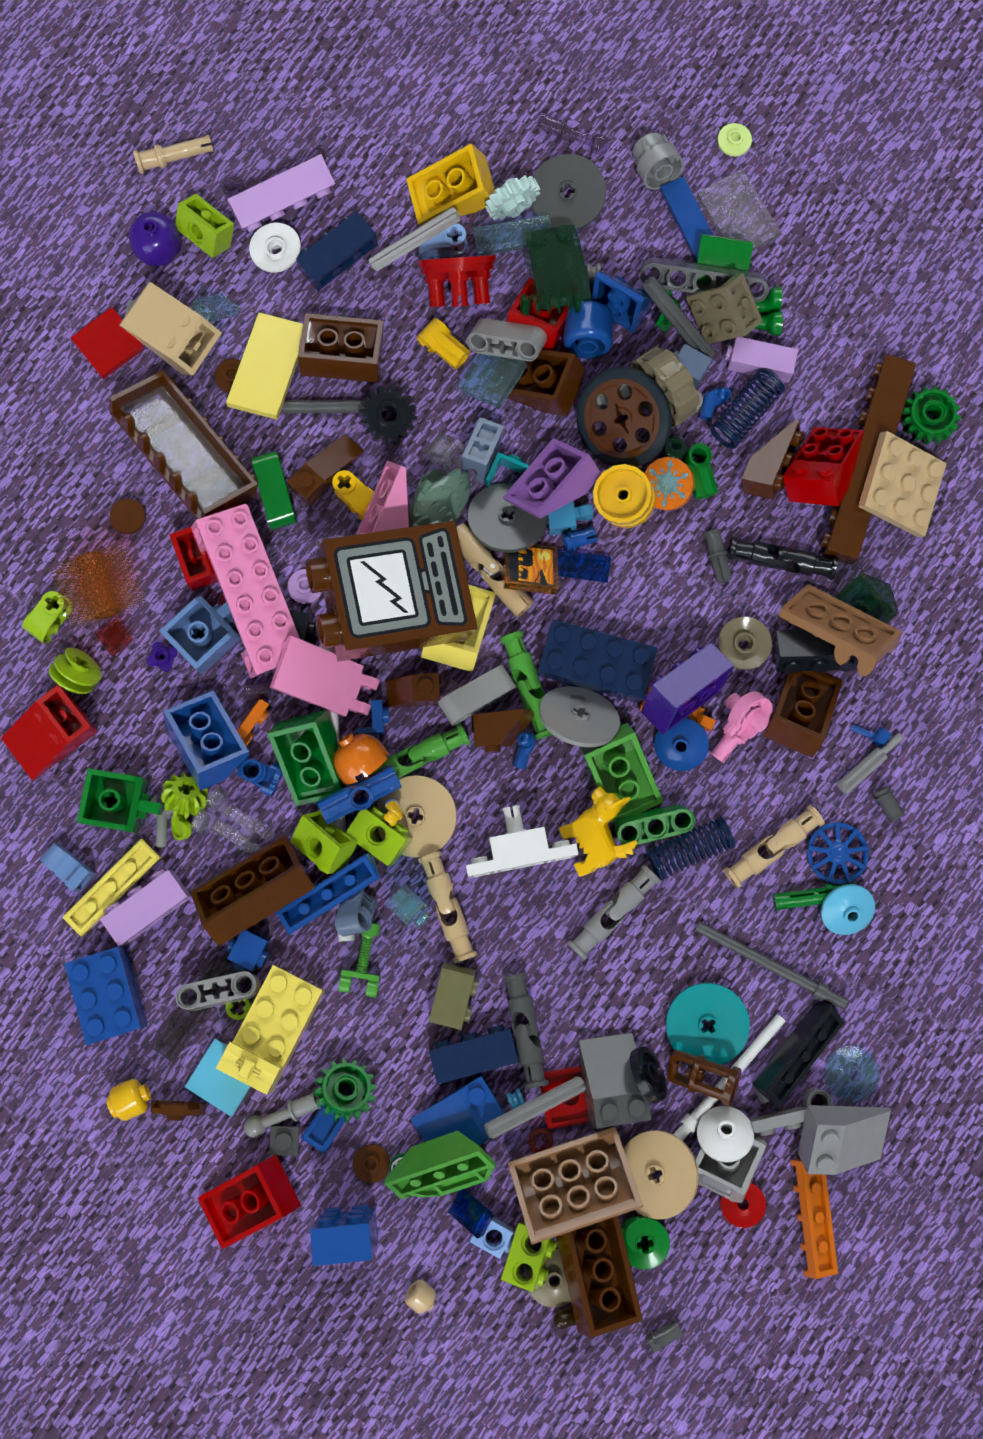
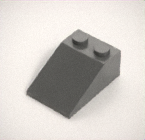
(610, 1086)

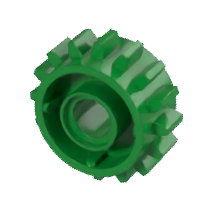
(940, 405)
(352, 1076)

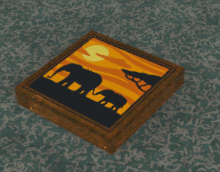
(532, 569)

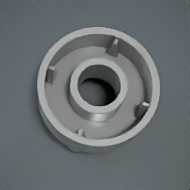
(657, 160)

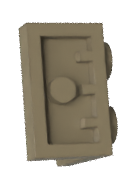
(725, 310)

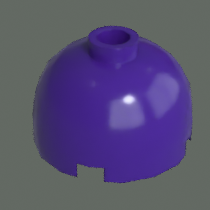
(155, 238)

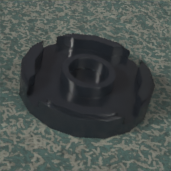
(646, 1074)

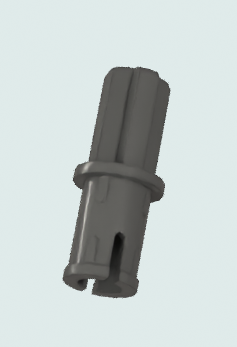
(718, 556)

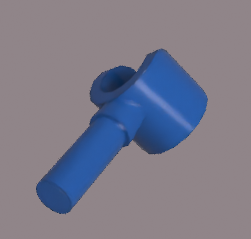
(879, 738)

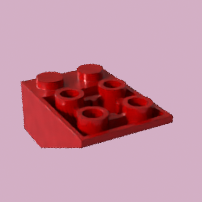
(823, 466)
(194, 564)
(48, 732)

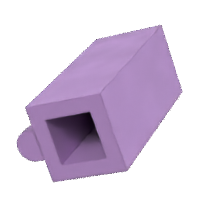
(751, 355)

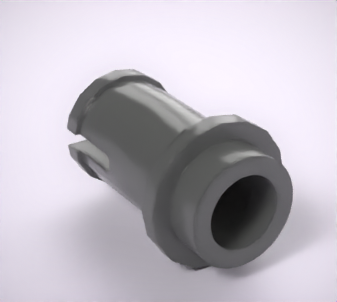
(889, 803)
(664, 1336)

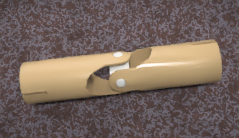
(483, 562)

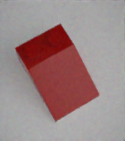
(551, 323)
(249, 1202)

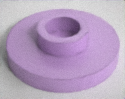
(299, 588)

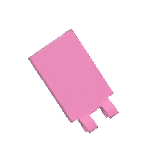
(320, 680)

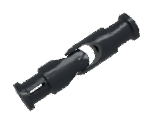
(802, 561)

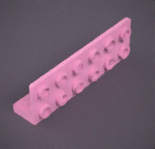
(247, 585)

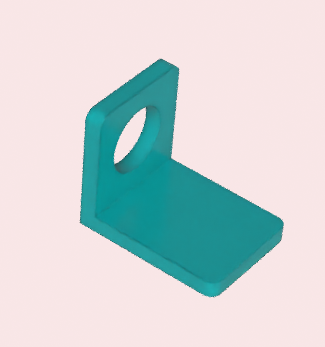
(512, 462)

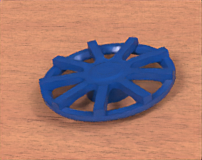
(838, 853)

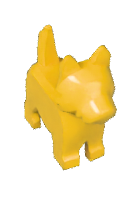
(594, 834)

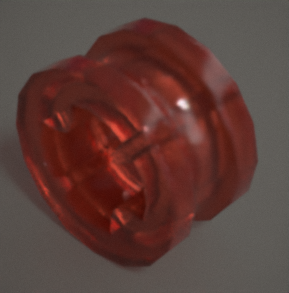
(532, 1143)

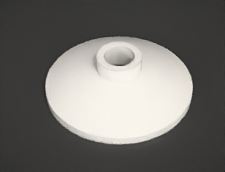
(273, 237)
(725, 1146)

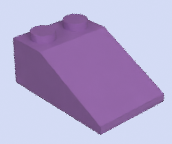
(553, 479)

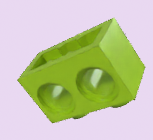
(522, 1253)

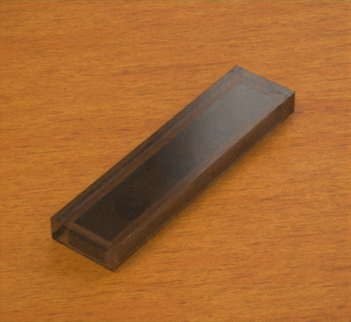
(185, 1022)

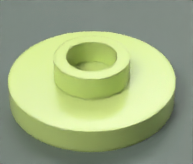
(734, 139)

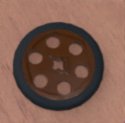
(643, 389)

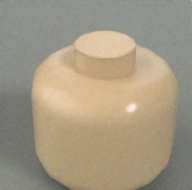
(420, 1296)

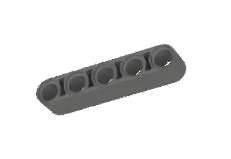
(693, 271)

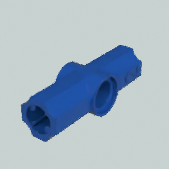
(343, 803)

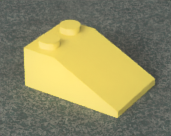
(465, 653)

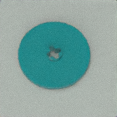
(714, 1003)

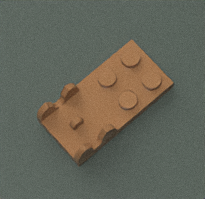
(842, 626)

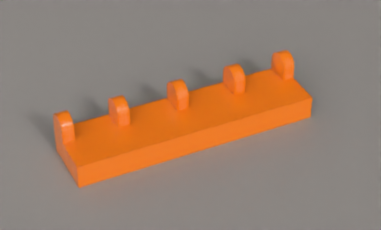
(816, 1223)

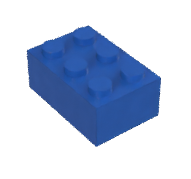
(105, 995)
(344, 1235)

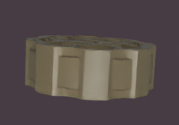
(674, 381)

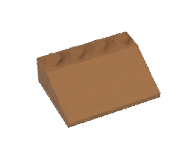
(574, 1185)

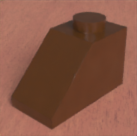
(413, 690)
(499, 728)

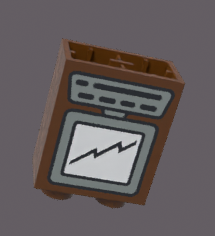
(392, 591)

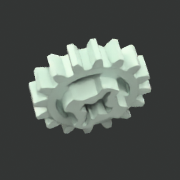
(512, 197)

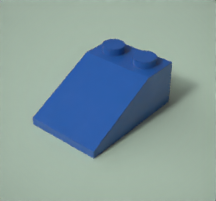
(626, 303)
(461, 1111)

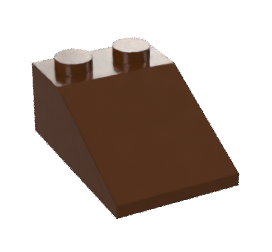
(550, 382)
(803, 711)

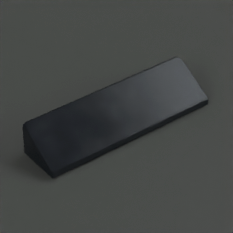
(798, 1053)

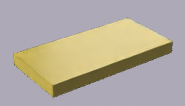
(266, 367)

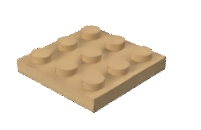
(902, 484)

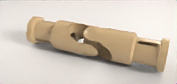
(788, 835)
(441, 890)

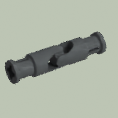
(528, 1044)

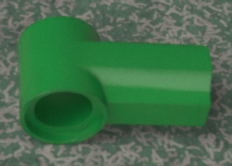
(704, 478)

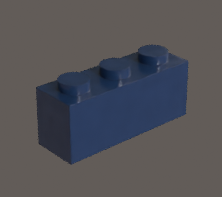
(336, 251)
(473, 1054)

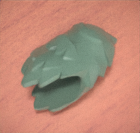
(439, 497)

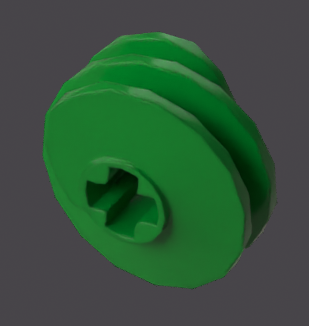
(655, 1250)

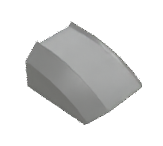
(730, 1178)

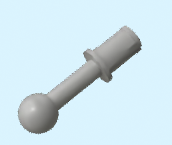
(256, 1125)

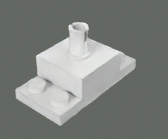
(519, 848)

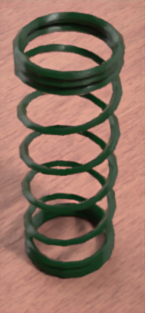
(525, 302)

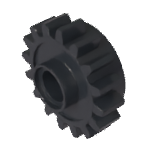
(397, 405)

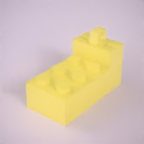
(271, 1030)

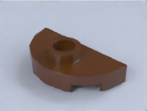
(177, 1109)

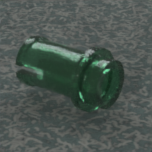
(675, 448)

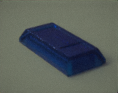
(583, 566)
(471, 1213)

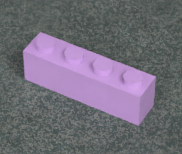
(280, 193)

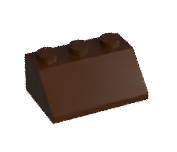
(341, 348)

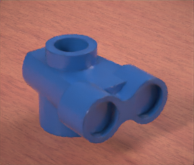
(267, 777)

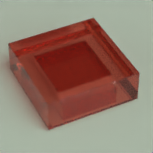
(114, 637)

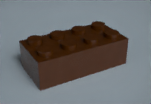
(251, 890)
(599, 1278)

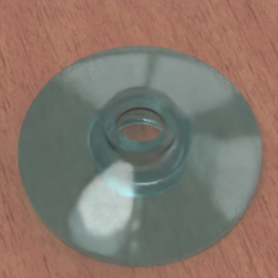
(838, 1070)

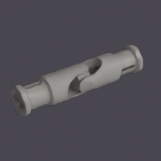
(624, 901)

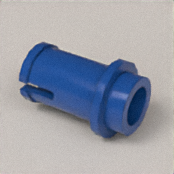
(579, 538)

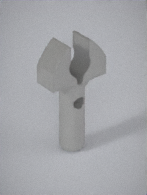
(161, 825)

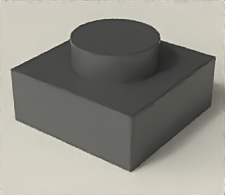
(284, 1140)

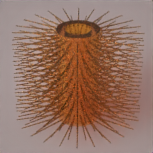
(98, 585)

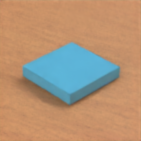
(214, 1085)

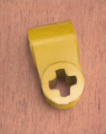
(357, 496)

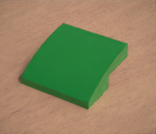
(723, 253)

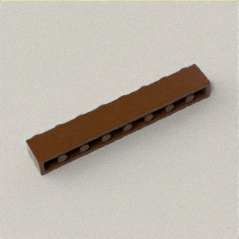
(882, 414)

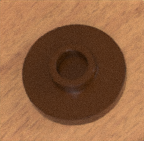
(226, 374)
(127, 516)
(371, 1163)

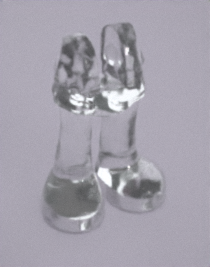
(219, 802)

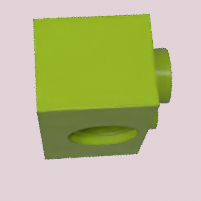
(204, 225)
(363, 832)
(323, 843)

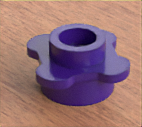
(169, 654)

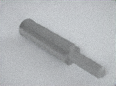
(867, 765)

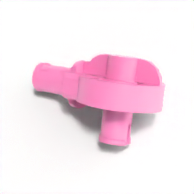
(743, 721)

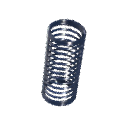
(729, 432)
(728, 843)

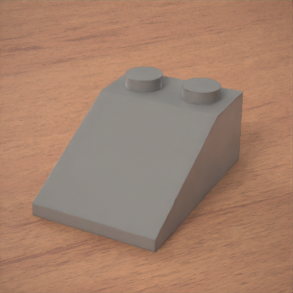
(842, 1137)

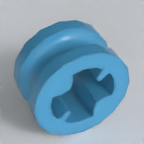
(515, 1099)

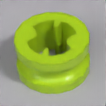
(230, 1006)

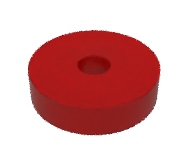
(748, 1216)

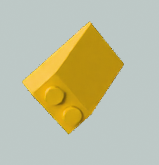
(454, 181)

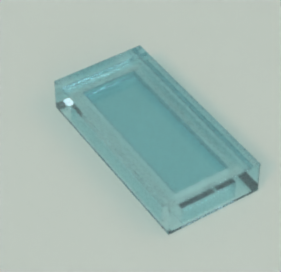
(215, 307)

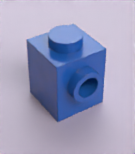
(248, 951)

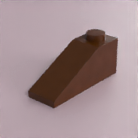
(317, 474)

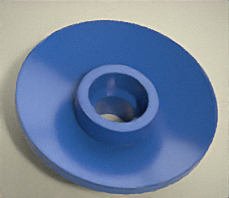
(696, 745)

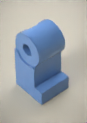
(67, 867)

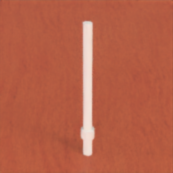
(691, 1121)

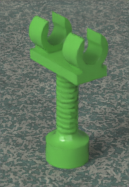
(361, 971)

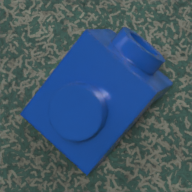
(380, 716)

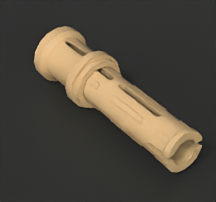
(160, 156)

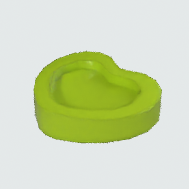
(180, 827)

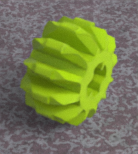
(183, 796)

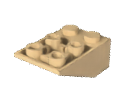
(170, 329)

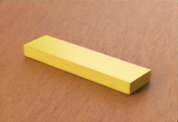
(111, 887)

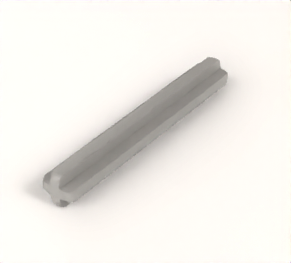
(414, 239)
(534, 1107)

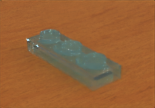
(506, 235)

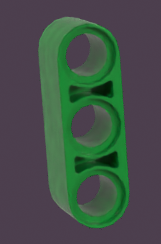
(273, 490)
(667, 824)

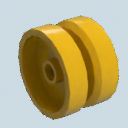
(616, 482)

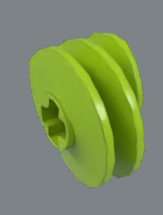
(75, 671)

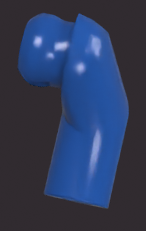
(712, 400)
(526, 745)

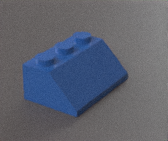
(205, 739)

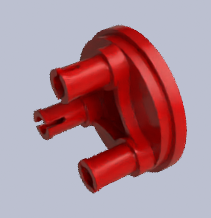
(458, 273)

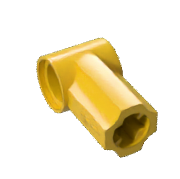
(439, 340)

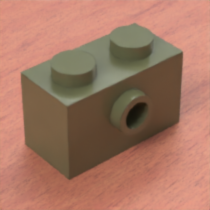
(452, 996)

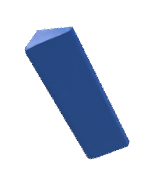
(329, 893)

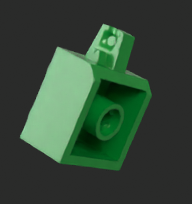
(131, 805)

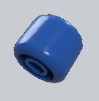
(590, 331)

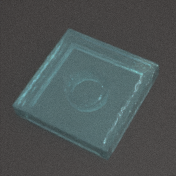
(491, 378)

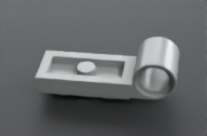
(790, 1118)

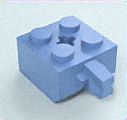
(211, 621)

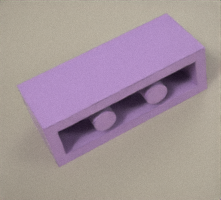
(145, 907)

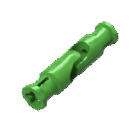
(521, 665)
(429, 750)

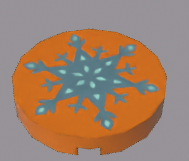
(672, 482)

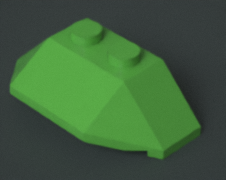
(440, 1167)

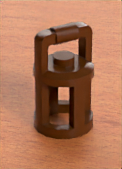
(696, 1072)

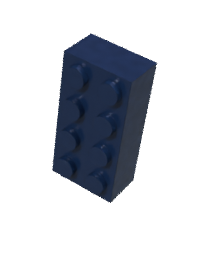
(597, 661)

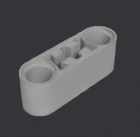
(506, 339)
(477, 695)
(211, 985)

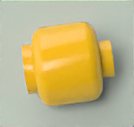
(128, 1099)

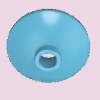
(841, 903)

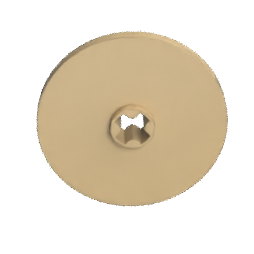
(437, 810)
(680, 1178)

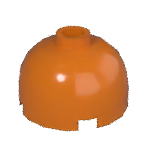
(358, 756)

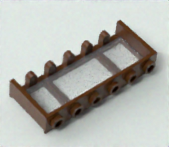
(182, 446)

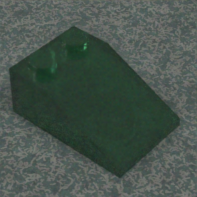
(556, 264)

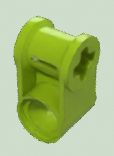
(45, 618)

